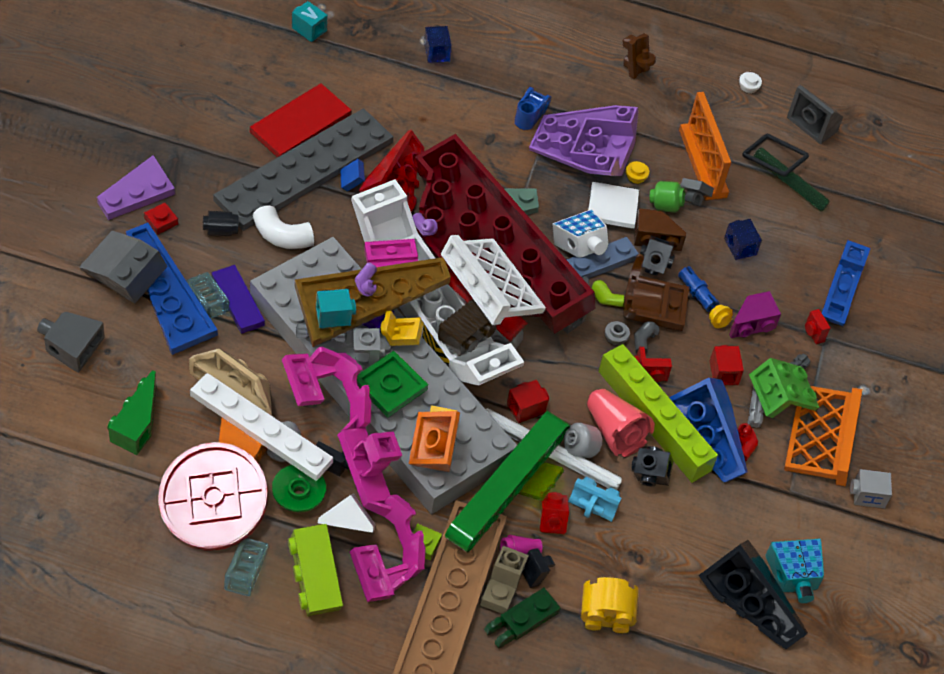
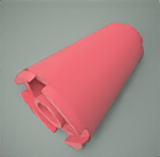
(619, 422)

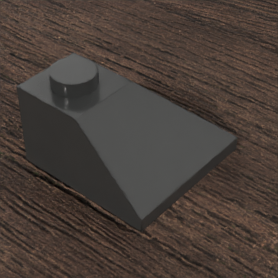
(814, 115)

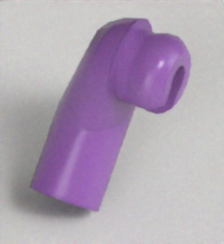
(425, 226)
(363, 280)

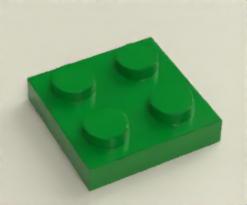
(392, 383)

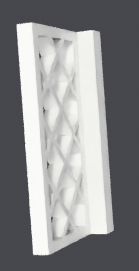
(483, 285)

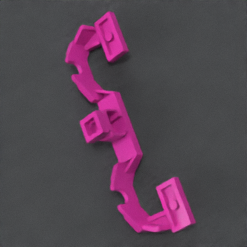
(366, 459)

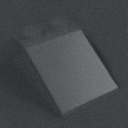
(125, 265)

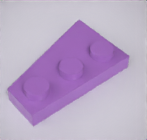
(136, 189)

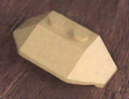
(233, 374)

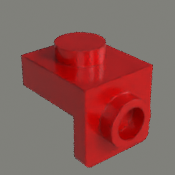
(657, 368)
(554, 513)

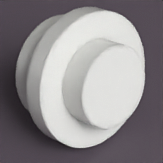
(750, 82)

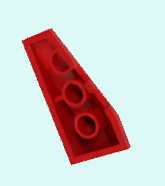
(400, 166)

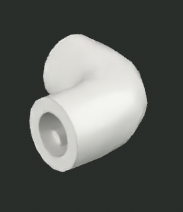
(282, 234)

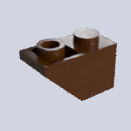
(659, 225)

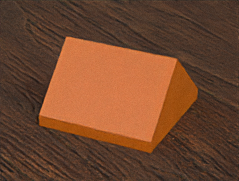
(434, 440)

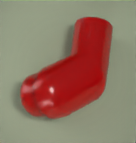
(748, 440)

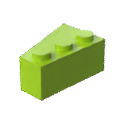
(315, 570)

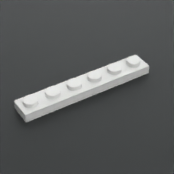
(261, 426)

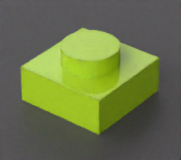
(431, 540)

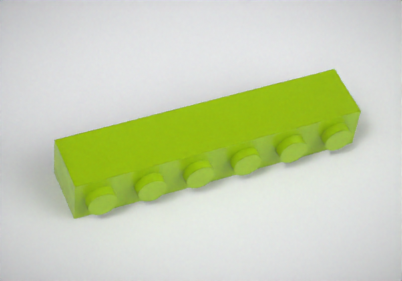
(671, 427)

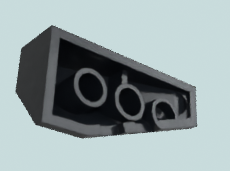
(750, 589)

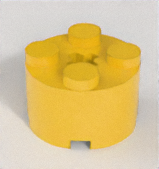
(609, 604)

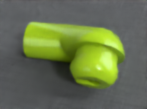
(605, 296)

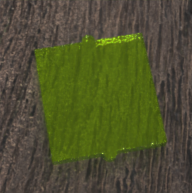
(542, 481)

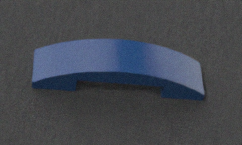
(845, 282)

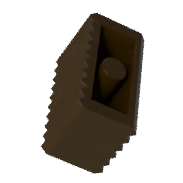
(465, 328)

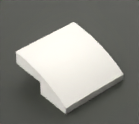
(614, 204)

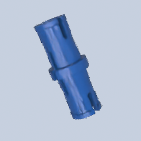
(698, 288)

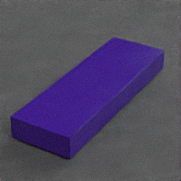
(242, 305)

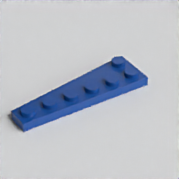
(174, 302)

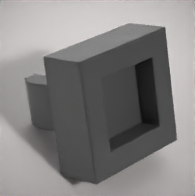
(696, 190)

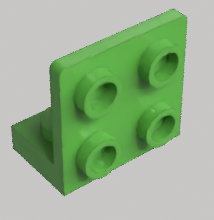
(781, 385)

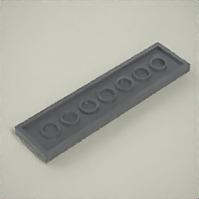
(304, 167)

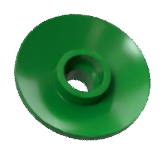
(291, 480)

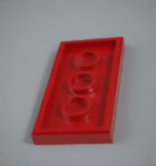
(300, 120)

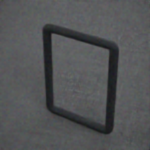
(805, 155)

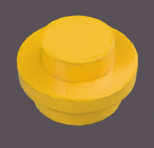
(637, 172)
(720, 316)

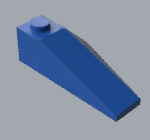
(712, 415)

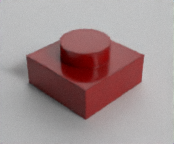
(161, 218)
(817, 326)

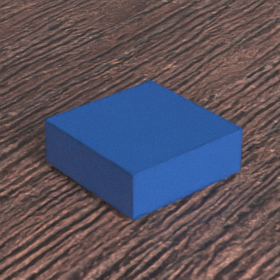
(352, 175)

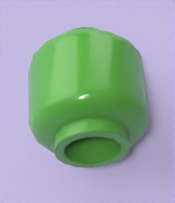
(667, 196)

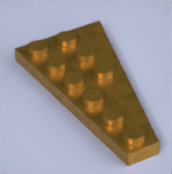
(395, 287)

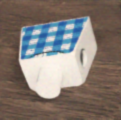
(581, 234)

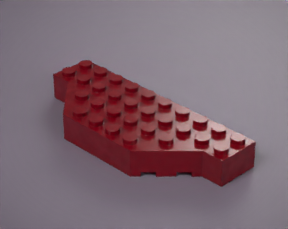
(476, 207)

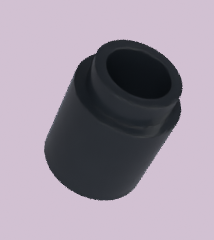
(220, 223)

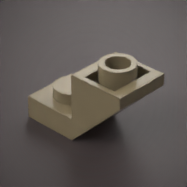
(504, 580)

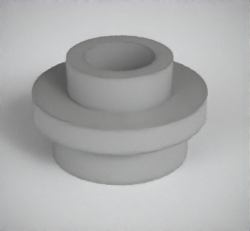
(614, 337)

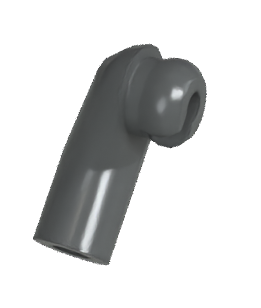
(647, 330)

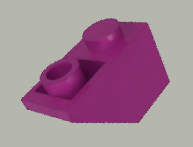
(756, 315)

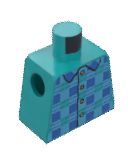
(797, 566)

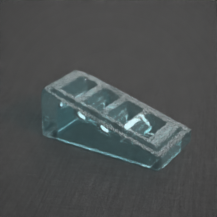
(214, 308)
(240, 581)

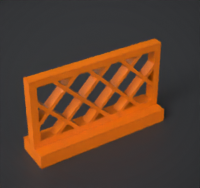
(706, 148)
(844, 440)

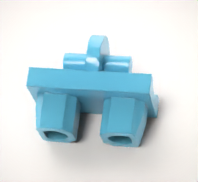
(594, 499)

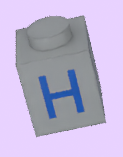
(871, 488)

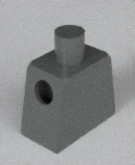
(72, 338)

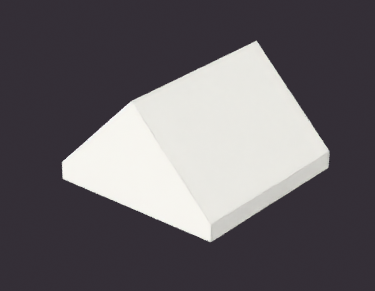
(349, 515)

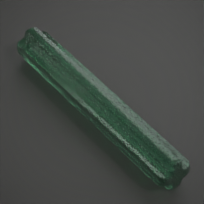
(794, 181)

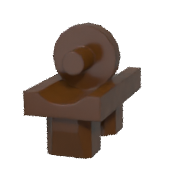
(638, 55)

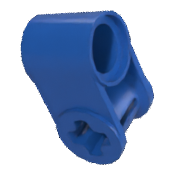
(531, 108)

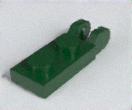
(524, 617)

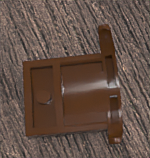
(654, 299)

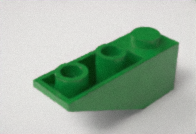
(135, 421)

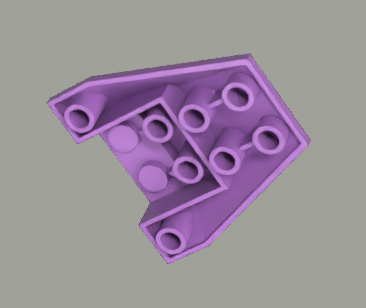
(589, 138)

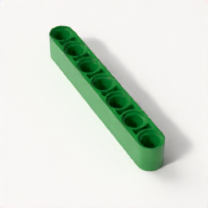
(506, 482)

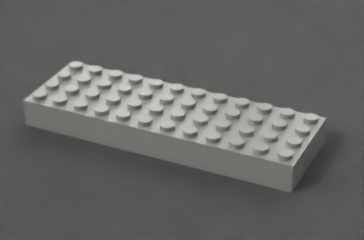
(480, 440)

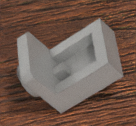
(368, 341)

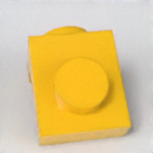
(401, 330)

